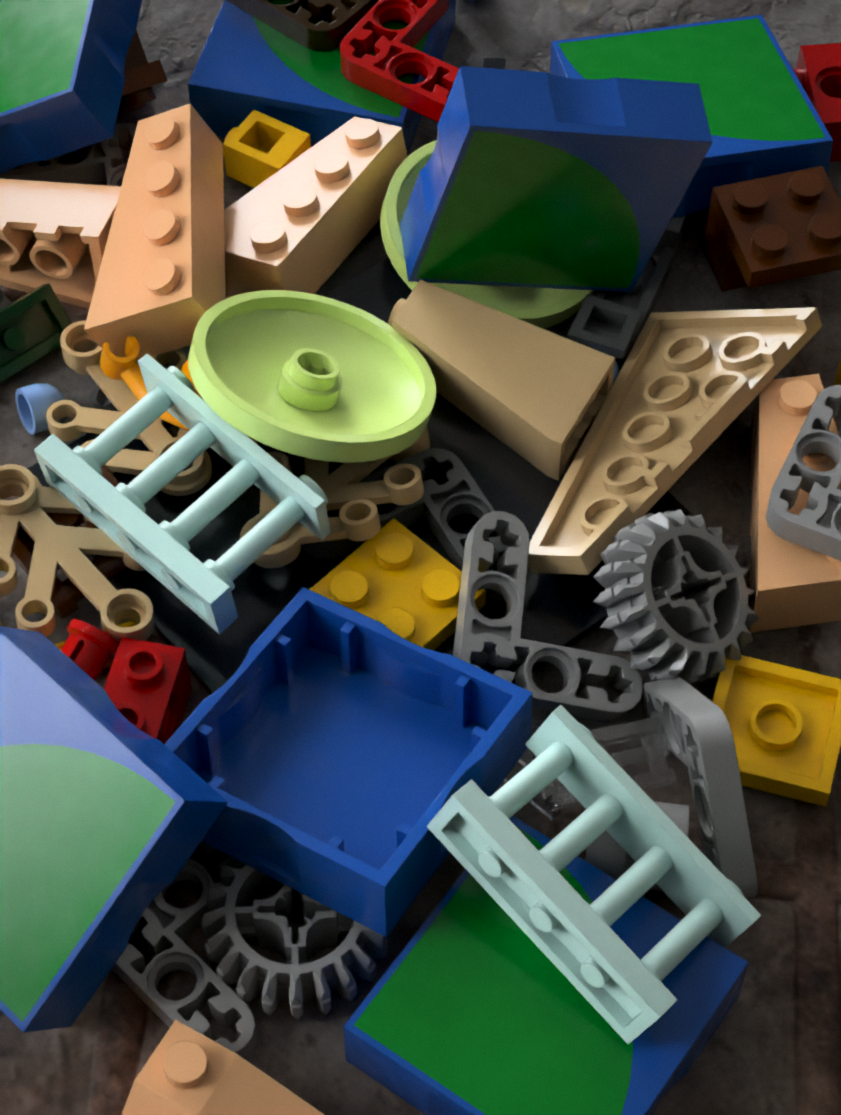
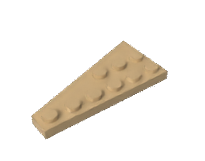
(662, 413)

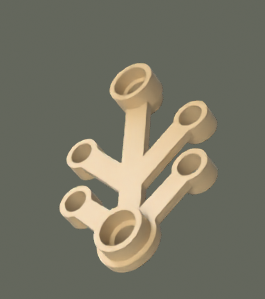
(83, 356)
(357, 501)
(63, 549)

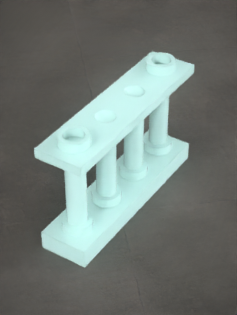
(165, 547)
(553, 913)

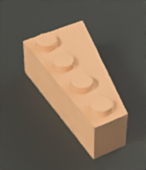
(312, 210)
(54, 236)
(164, 238)
(789, 580)

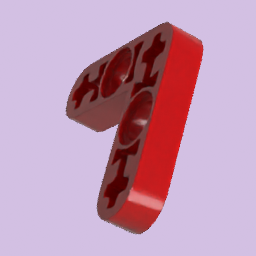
(397, 56)

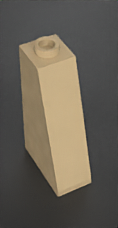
(508, 374)

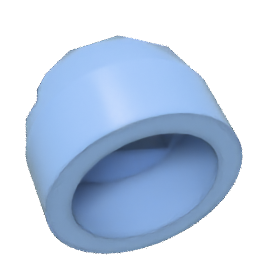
(33, 403)

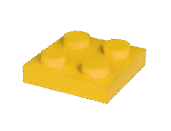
(400, 585)
(782, 726)

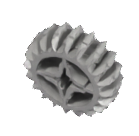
(666, 558)
(242, 918)

